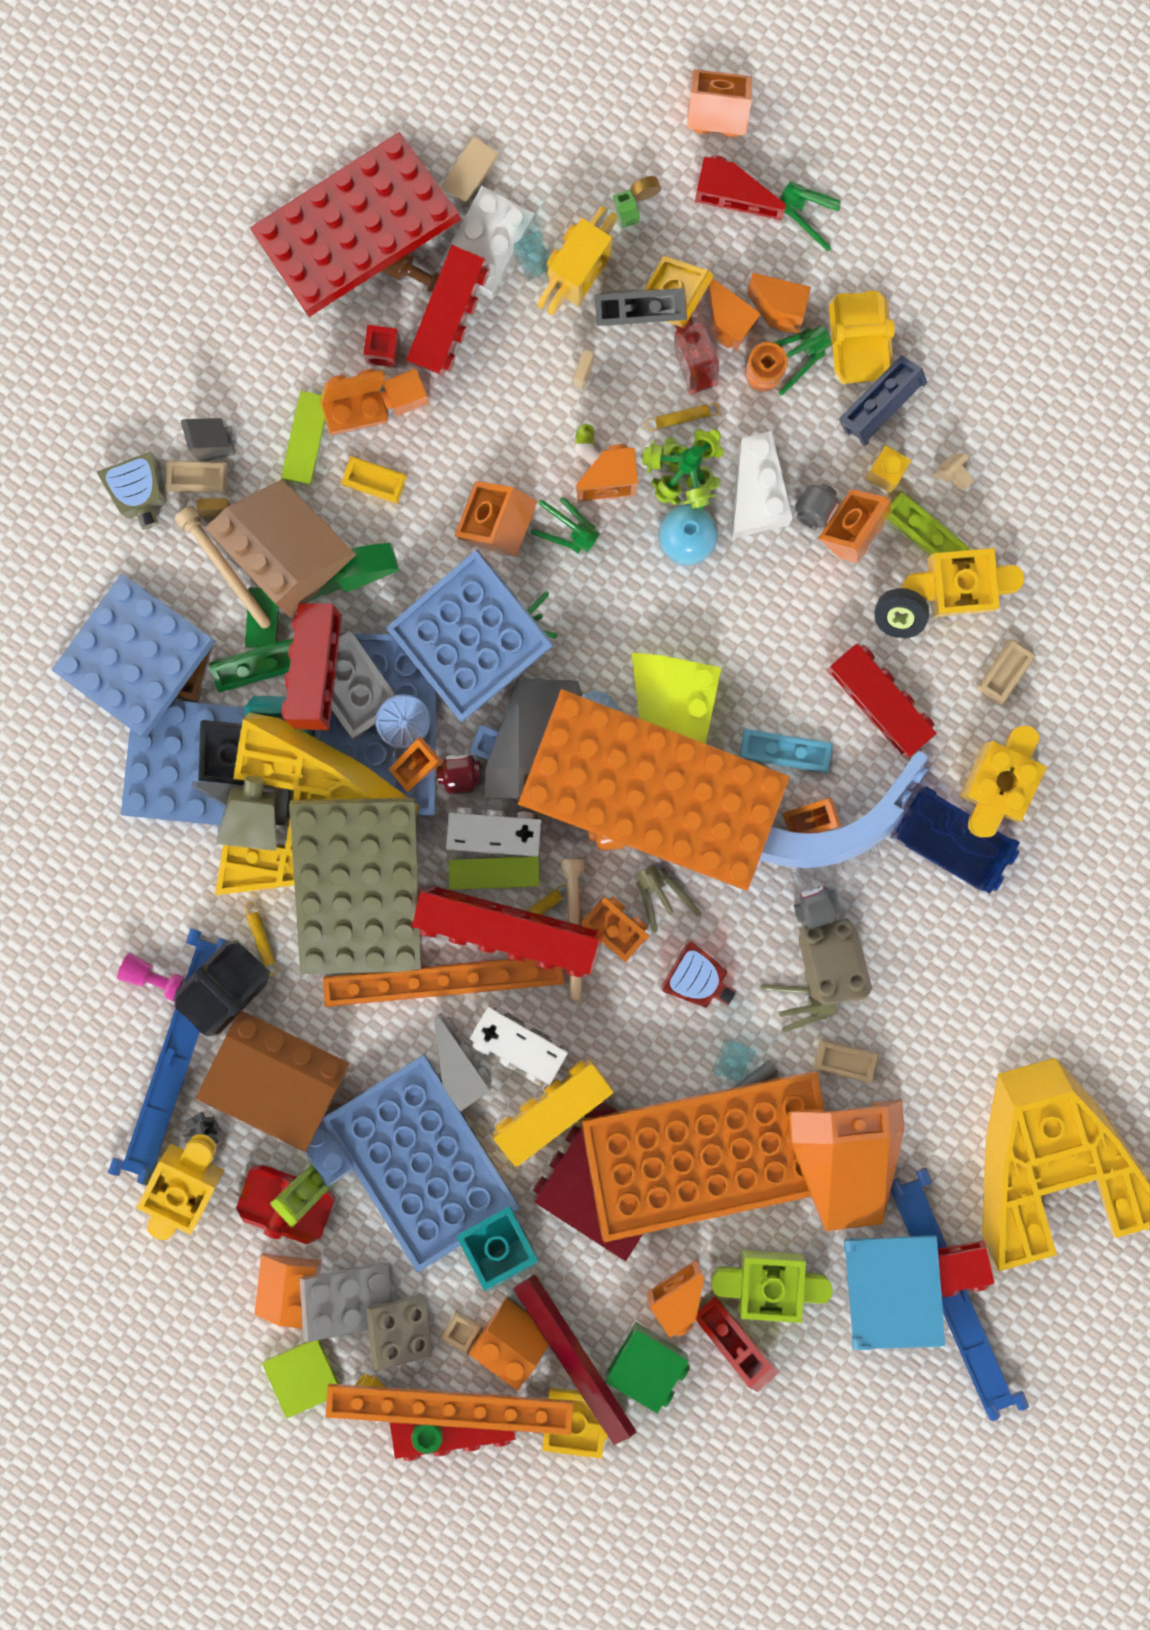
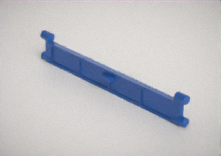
(165, 1082)
(959, 1308)

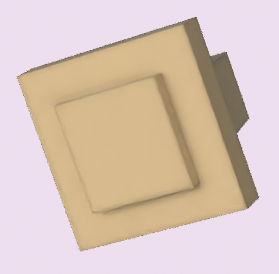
(954, 470)

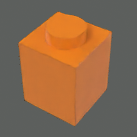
(404, 392)

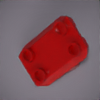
(263, 1187)

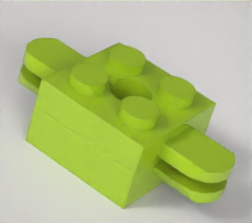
(771, 1285)

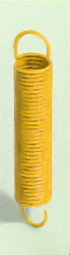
(682, 416)
(547, 902)
(260, 938)

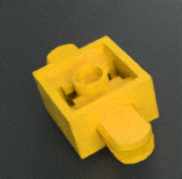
(579, 261)
(964, 582)
(1003, 781)
(181, 1187)

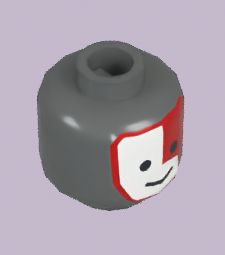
(817, 506)
(817, 907)

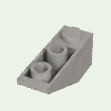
(459, 1073)

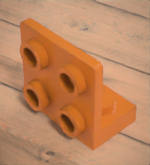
(353, 402)

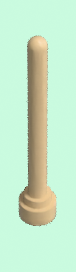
(189, 520)
(573, 870)

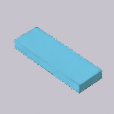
(786, 751)

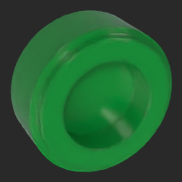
(427, 1438)

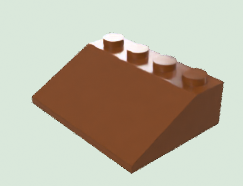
(272, 1081)

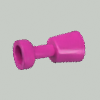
(139, 973)

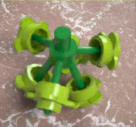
(687, 461)

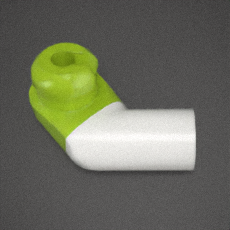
(585, 443)

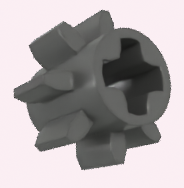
(201, 1125)

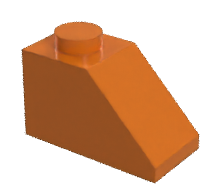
(779, 301)
(730, 316)

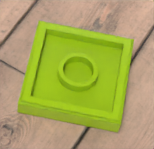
(300, 1377)

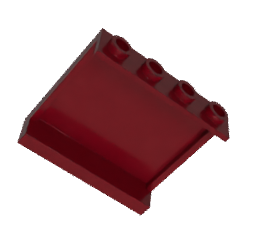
(570, 1193)

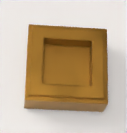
(211, 506)

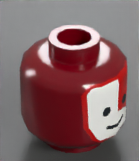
(459, 774)

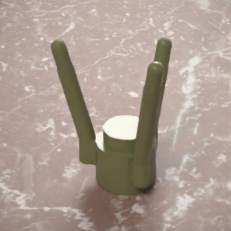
(652, 879)
(818, 1010)

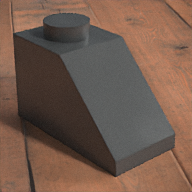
(208, 438)

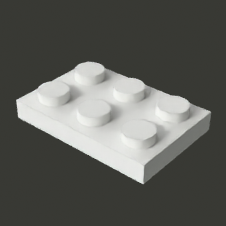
(490, 232)

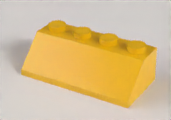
(552, 1112)

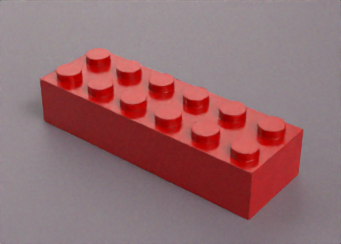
(508, 930)

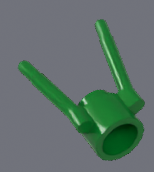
(796, 197)
(812, 343)
(583, 532)

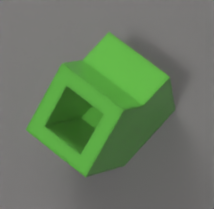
(626, 209)

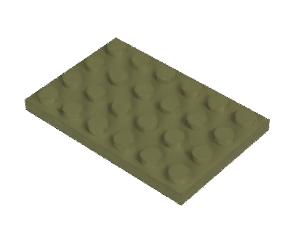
(355, 884)

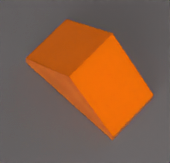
(415, 764)
(812, 817)

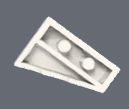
(760, 488)

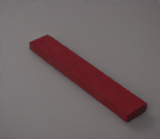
(574, 1360)

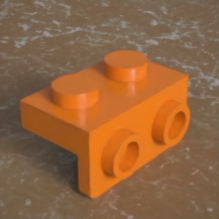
(621, 933)

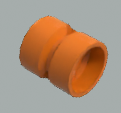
(766, 366)

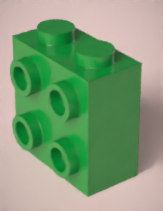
(647, 1368)

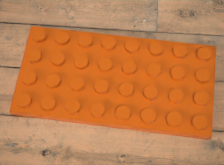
(654, 790)
(697, 1156)

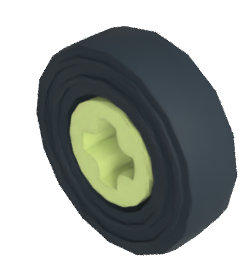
(903, 601)

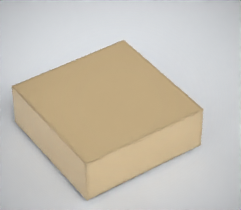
(584, 369)
(461, 1331)

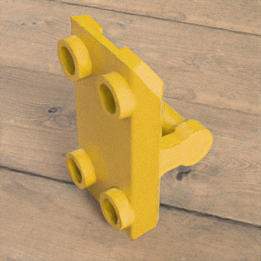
(861, 336)

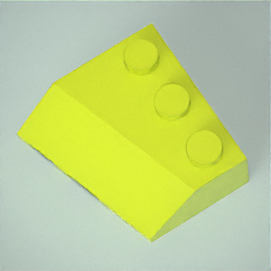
(675, 693)

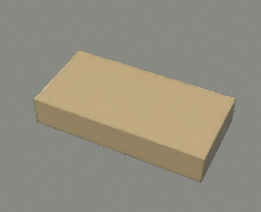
(470, 171)
(196, 476)
(1006, 672)
(845, 1061)

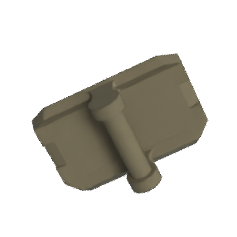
(834, 963)

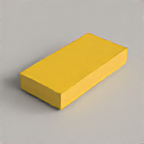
(374, 480)

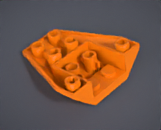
(849, 1160)

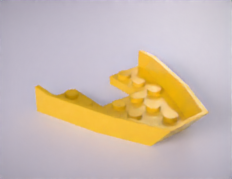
(298, 763)
(1044, 1140)

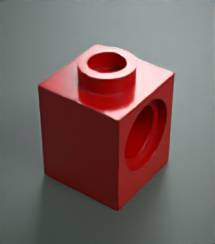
(382, 346)

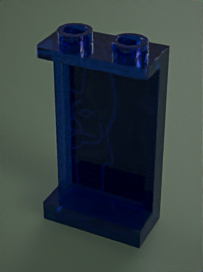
(942, 837)

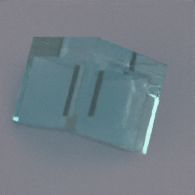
(532, 255)
(733, 1059)

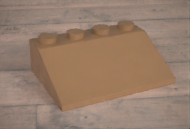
(281, 544)

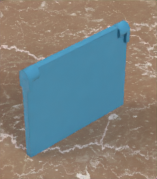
(894, 1292)

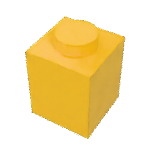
(888, 469)

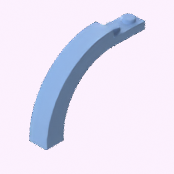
(839, 845)

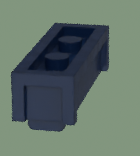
(883, 399)

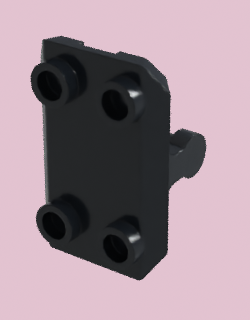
(221, 988)

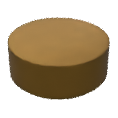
(645, 188)

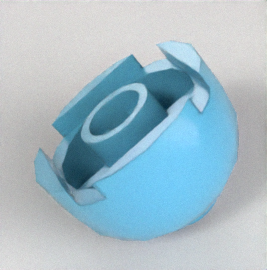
(688, 535)

